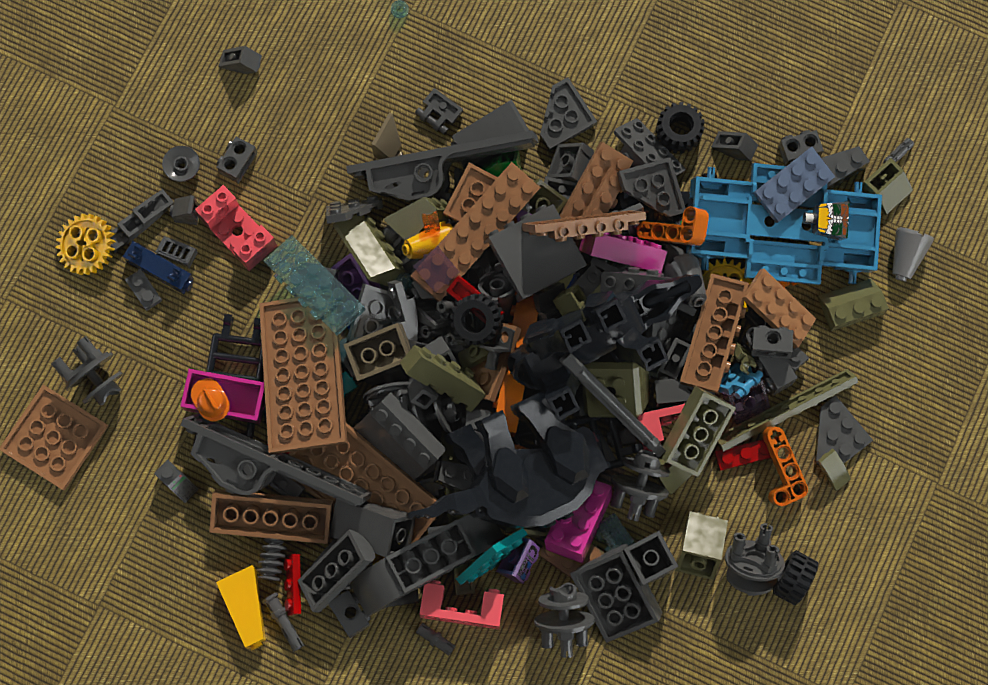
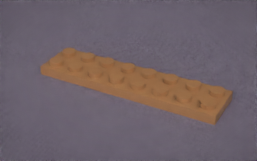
(490, 212)

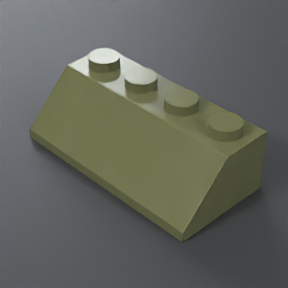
(370, 249)
(697, 431)

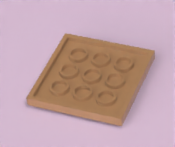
(53, 437)

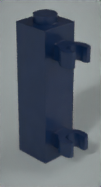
(158, 268)

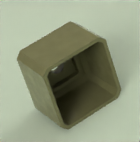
(626, 378)

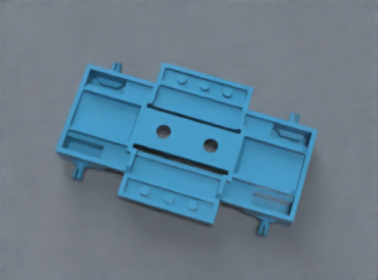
(736, 218)

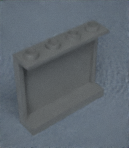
(534, 260)

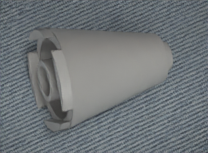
(909, 252)

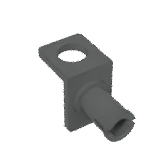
(495, 349)

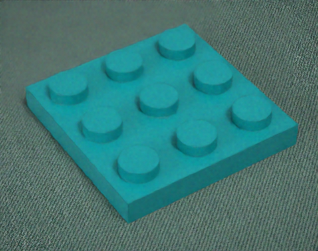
(491, 557)

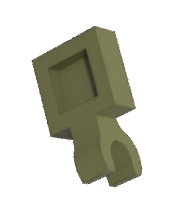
(744, 357)

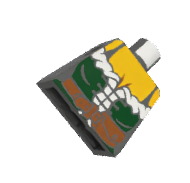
(829, 220)

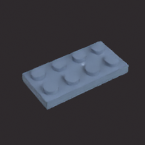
(794, 184)

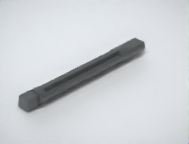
(611, 403)

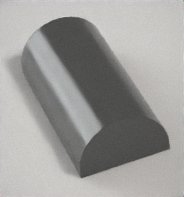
(336, 570)

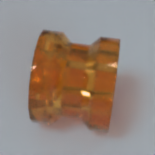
(431, 221)

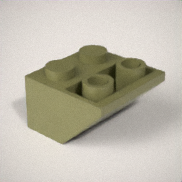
(890, 183)

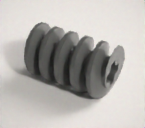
(271, 559)

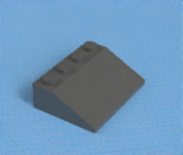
(400, 436)
(616, 594)

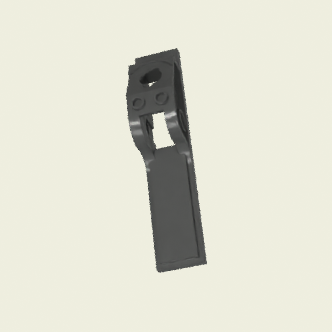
(410, 169)
(247, 466)

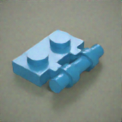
(734, 381)

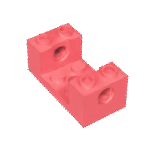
(222, 215)
(655, 419)
(433, 601)

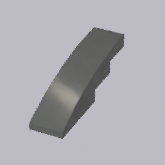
(140, 219)

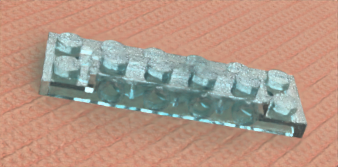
(313, 285)

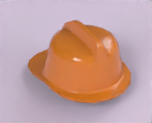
(210, 399)

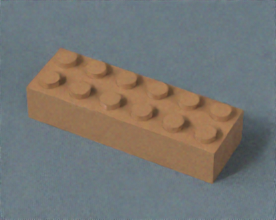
(271, 516)

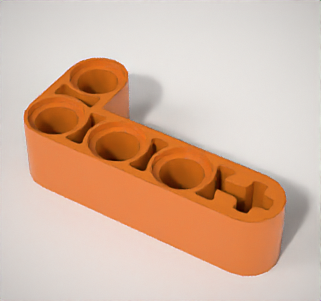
(690, 232)
(781, 465)

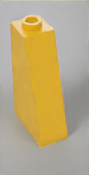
(244, 605)

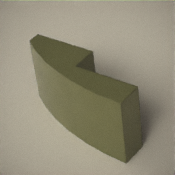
(834, 469)

